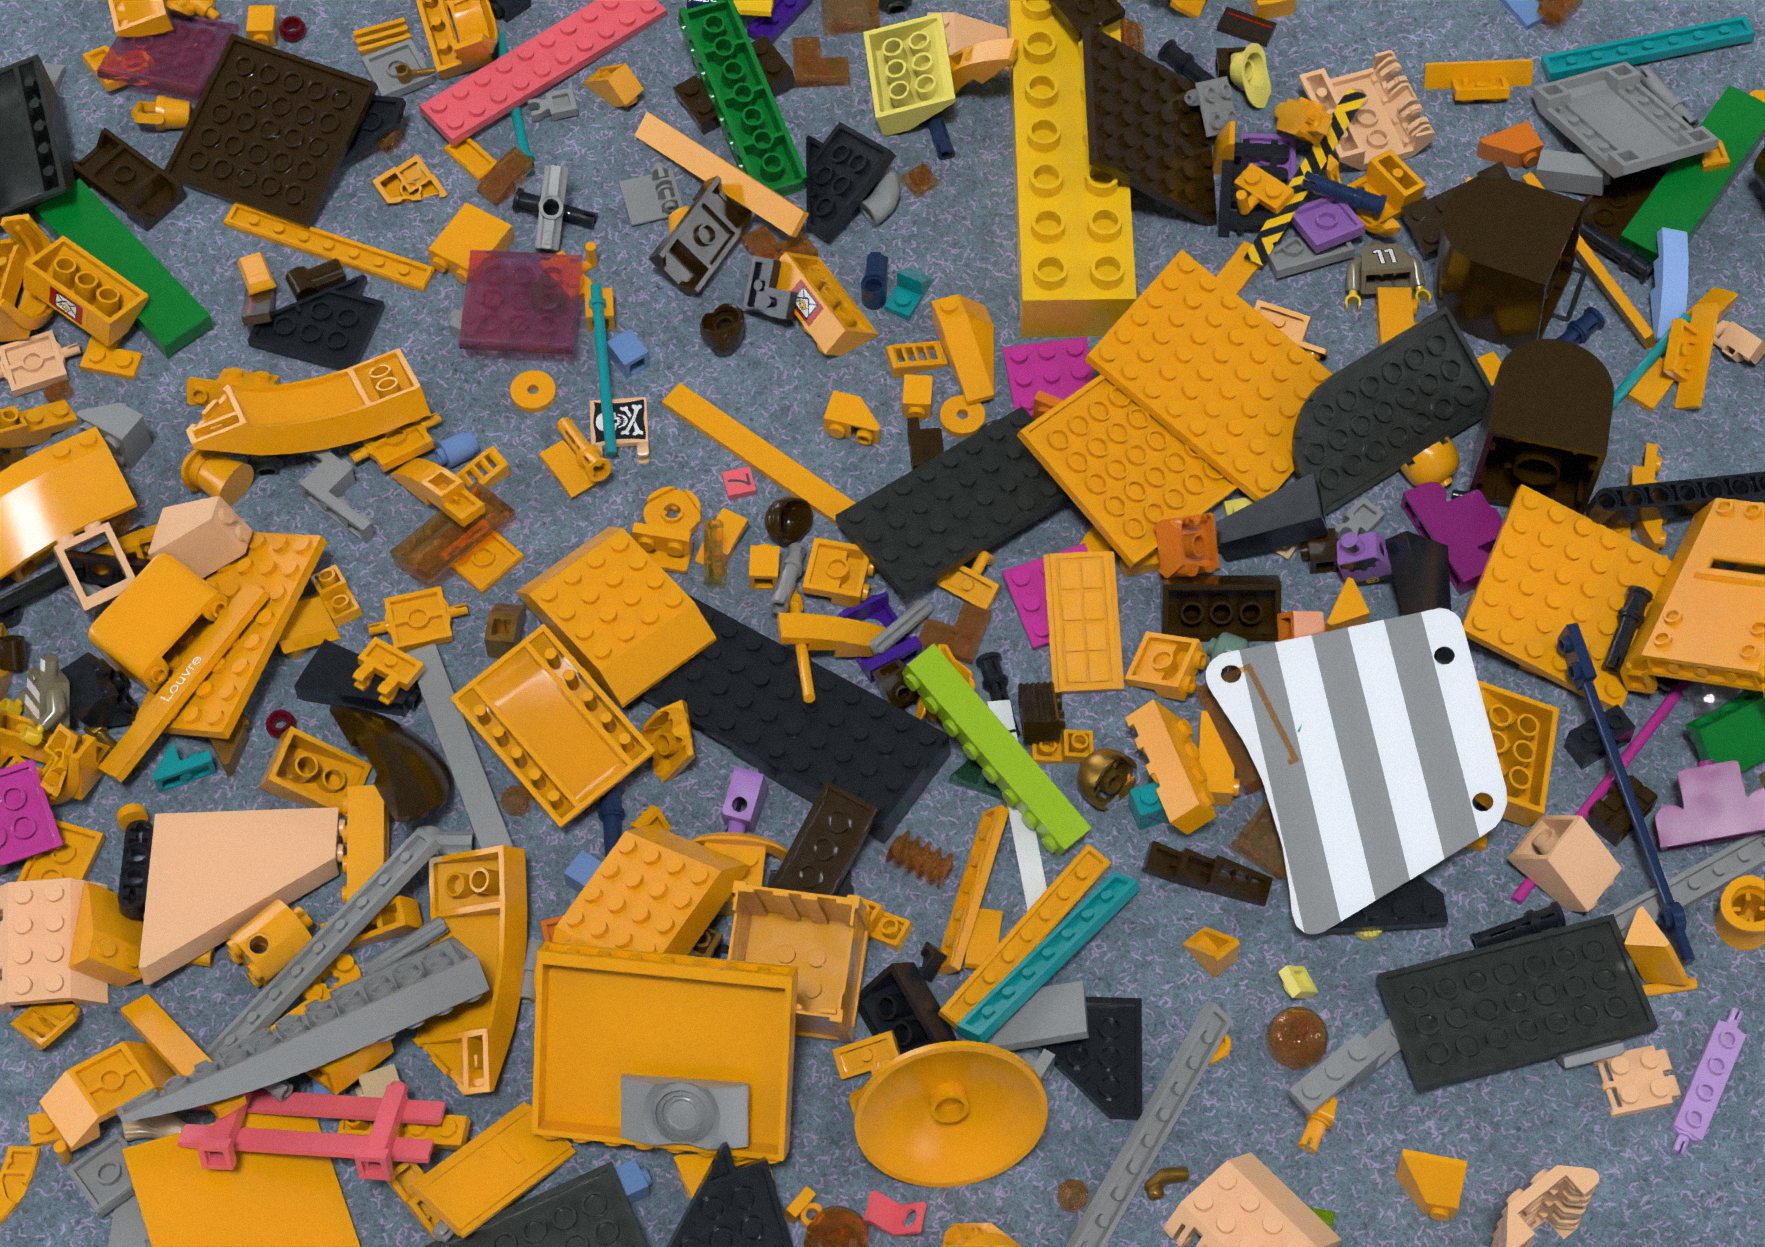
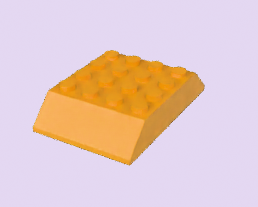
(618, 614)
(552, 726)
(652, 894)

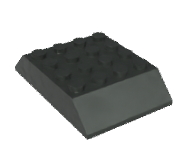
(32, 138)

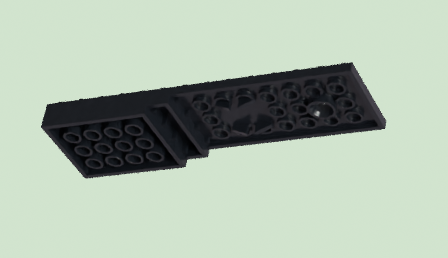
(752, 700)

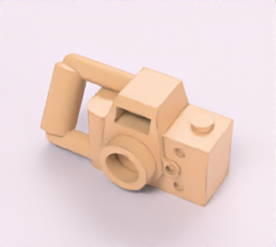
(1739, 340)

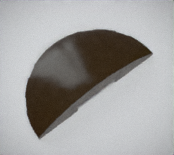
(407, 767)

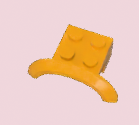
(1386, 176)
(746, 848)

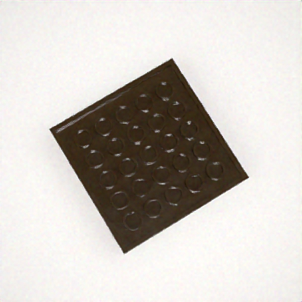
(1145, 127)
(270, 131)

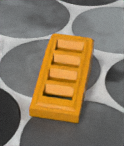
(909, 367)
(483, 461)

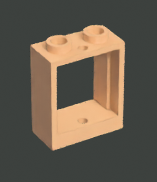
(108, 594)

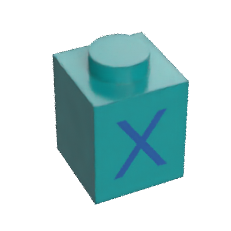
(1146, 806)

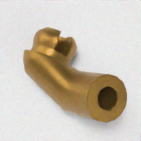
(1161, 1178)

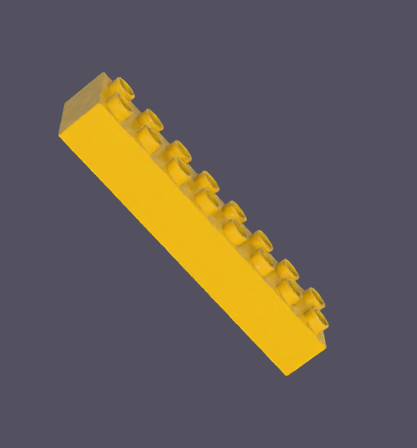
(1069, 214)

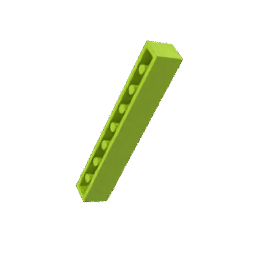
(995, 750)

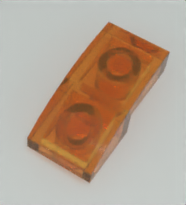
(501, 179)

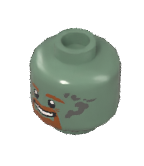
(1226, 643)

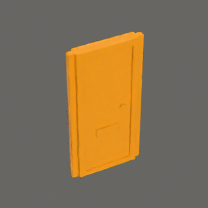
(1083, 622)
(491, 1172)

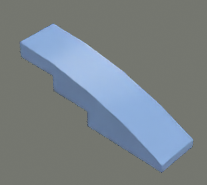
(1671, 280)

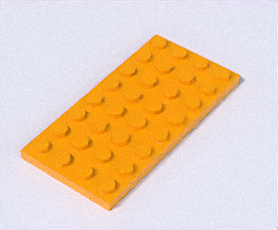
(282, 568)

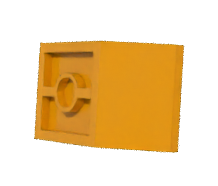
(99, 1085)

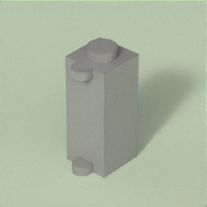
(1571, 173)

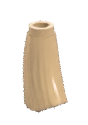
(153, 1127)

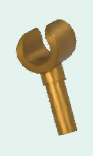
(406, 74)
(13, 456)

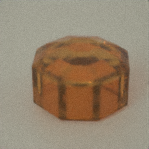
(57, 391)
(515, 801)
(1072, 1195)

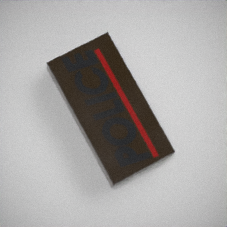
(1246, 26)
(258, 307)

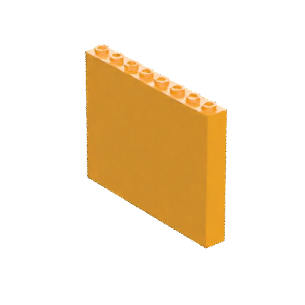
(661, 1017)

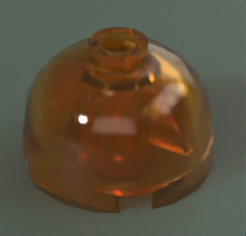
(1297, 1037)
(837, 1228)

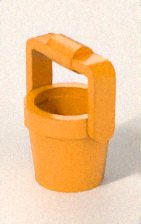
(168, 114)

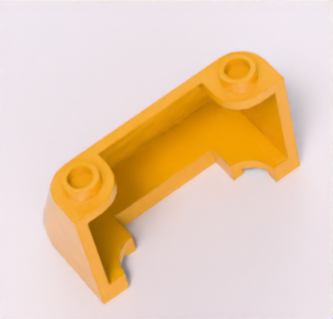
(152, 617)

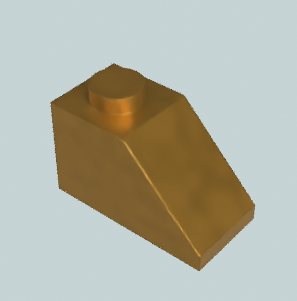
(230, 750)

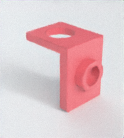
(891, 1216)

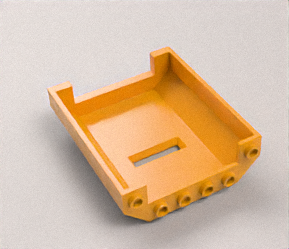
(1703, 618)

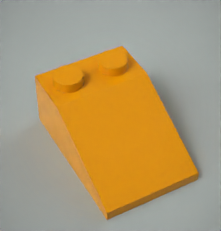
(312, 771)
(105, 940)

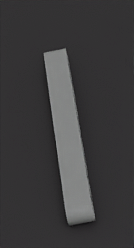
(459, 751)

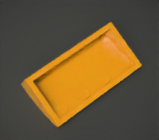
(140, 17)

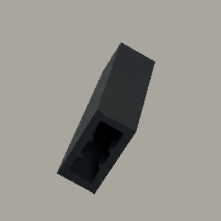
(1274, 521)
(1419, 573)
(330, 682)

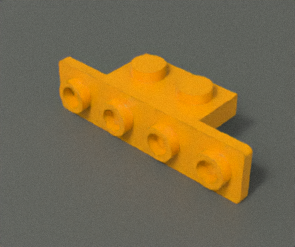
(1479, 79)
(1291, 324)
(1690, 354)
(202, 391)

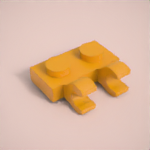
(390, 663)

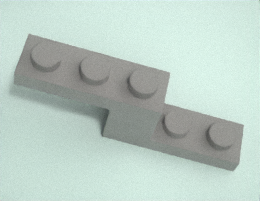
(327, 485)
(1346, 1068)

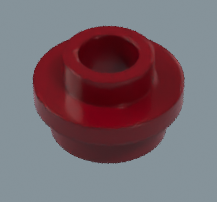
(289, 23)
(276, 717)

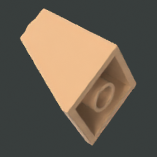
(201, 534)
(1566, 861)

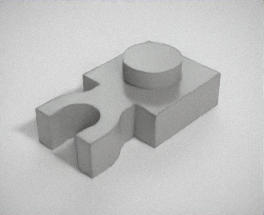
(557, 104)
(1361, 518)

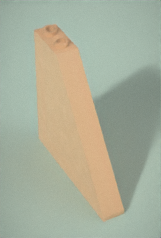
(223, 870)

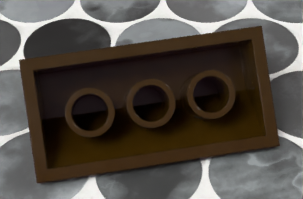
(1217, 604)

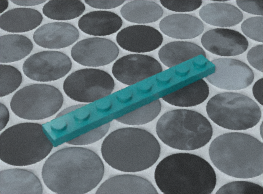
(1648, 47)
(1047, 957)

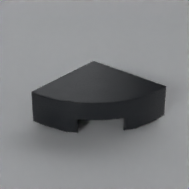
(932, 961)

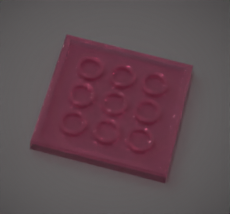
(172, 60)
(521, 302)

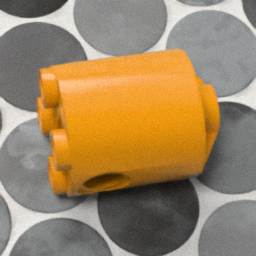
(277, 933)

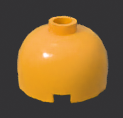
(1434, 464)

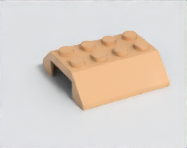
(1383, 118)
(38, 945)
(1553, 1197)
(1247, 1208)

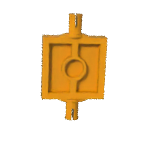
(398, 446)
(418, 619)

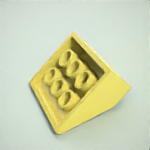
(909, 72)

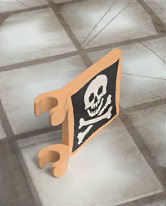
(629, 423)

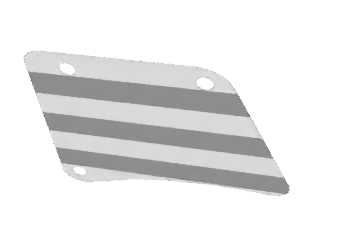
(1382, 751)

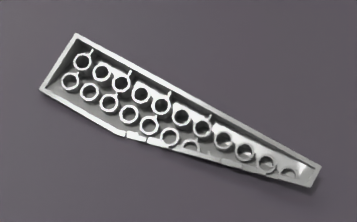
(351, 1019)

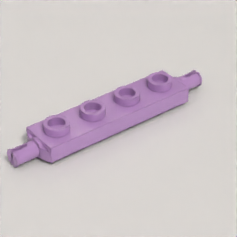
(1707, 1082)

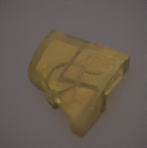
(714, 559)

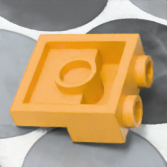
(838, 572)
(1167, 665)

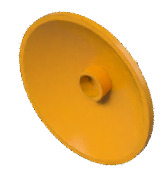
(950, 1114)

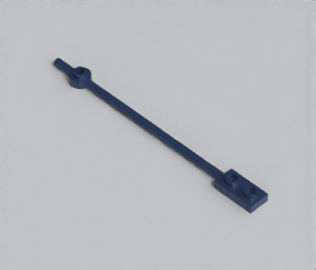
(1582, 672)

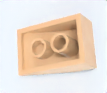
(967, 31)

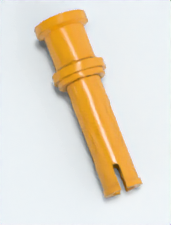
(587, 454)

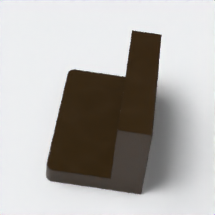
(923, 443)

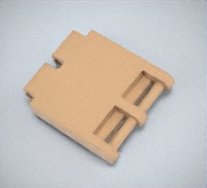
(1639, 1081)

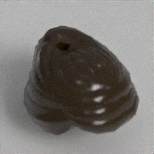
(723, 328)
(788, 519)

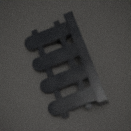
(1248, 152)

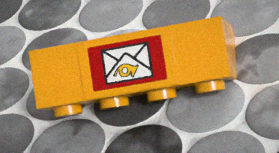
(84, 290)
(823, 305)

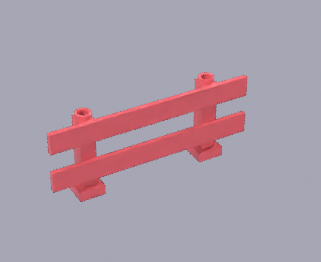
(371, 1153)

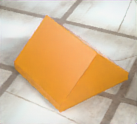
(1653, 952)

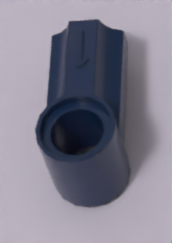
(874, 281)

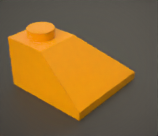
(1432, 1182)

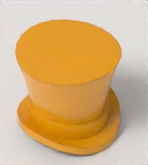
(216, 475)
(1742, 913)

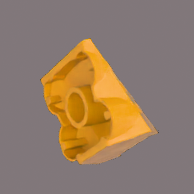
(307, 627)
(671, 738)

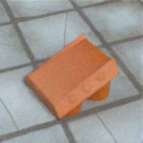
(1187, 545)

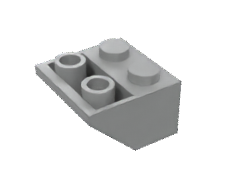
(121, 429)

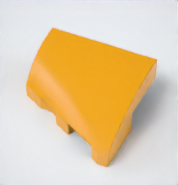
(61, 746)

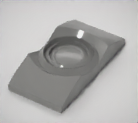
(684, 1111)

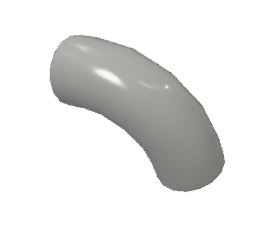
(883, 198)

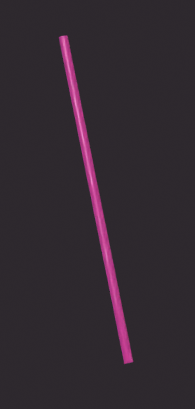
(1627, 757)

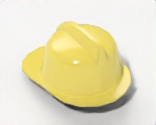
(1250, 74)

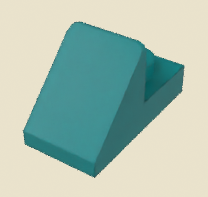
(908, 293)
(176, 772)

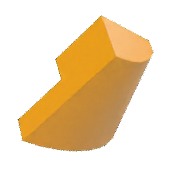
(397, 185)

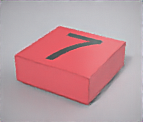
(739, 483)

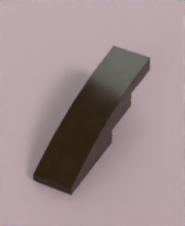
(1207, 874)

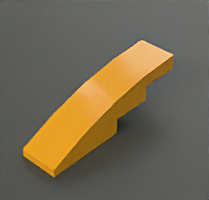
(827, 632)
(403, 1176)

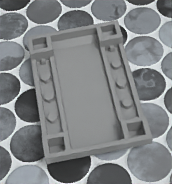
(1619, 120)

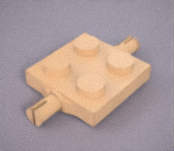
(34, 362)

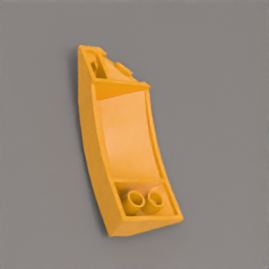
(314, 411)
(58, 495)
(486, 910)

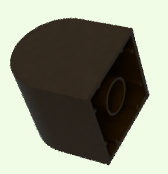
(1505, 258)
(1549, 421)

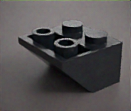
(99, 693)

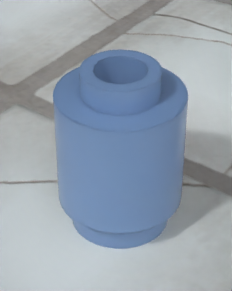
(456, 449)

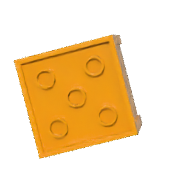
(819, 936)

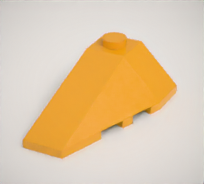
(968, 344)

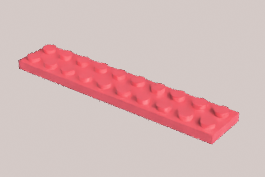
(537, 65)

